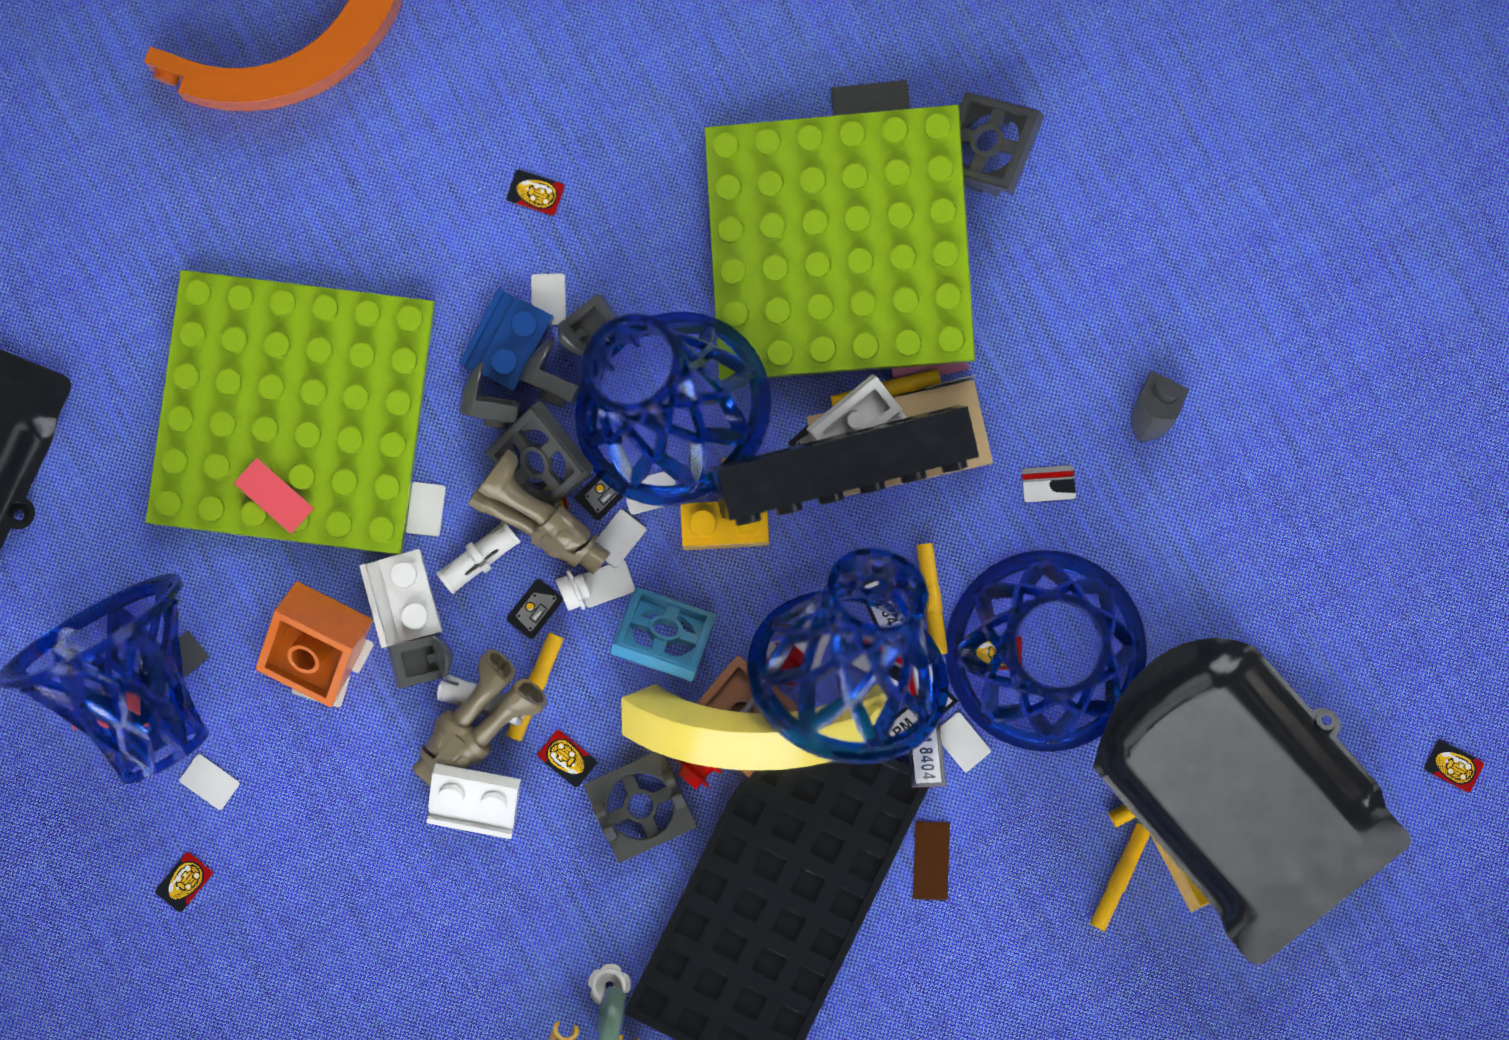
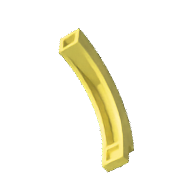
(726, 737)

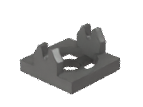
(1028, 124)
(577, 465)
(599, 792)

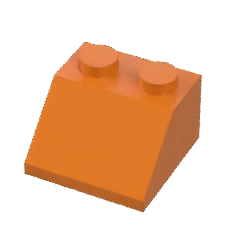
(313, 643)

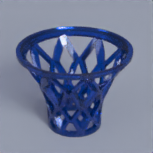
(595, 403)
(825, 605)
(960, 649)
(157, 665)

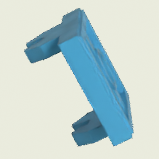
(670, 611)

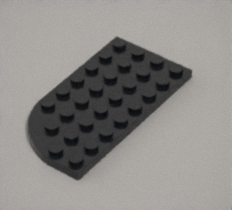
(776, 902)

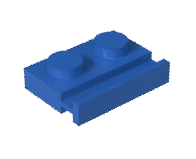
(506, 339)

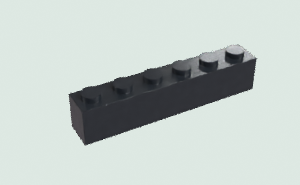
(844, 463)

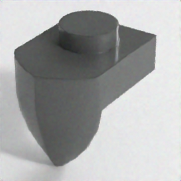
(583, 323)
(553, 389)
(1157, 407)
(495, 410)
(419, 660)

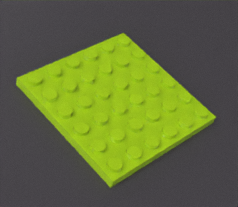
(842, 240)
(309, 386)

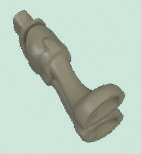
(548, 526)
(454, 736)

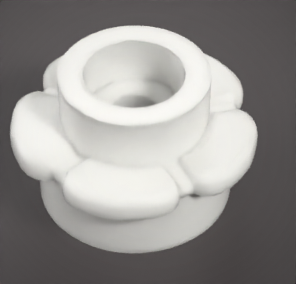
(573, 590)
(611, 973)

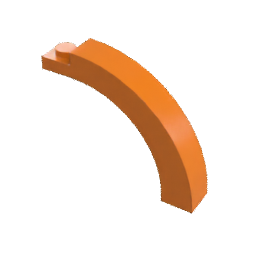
(290, 79)

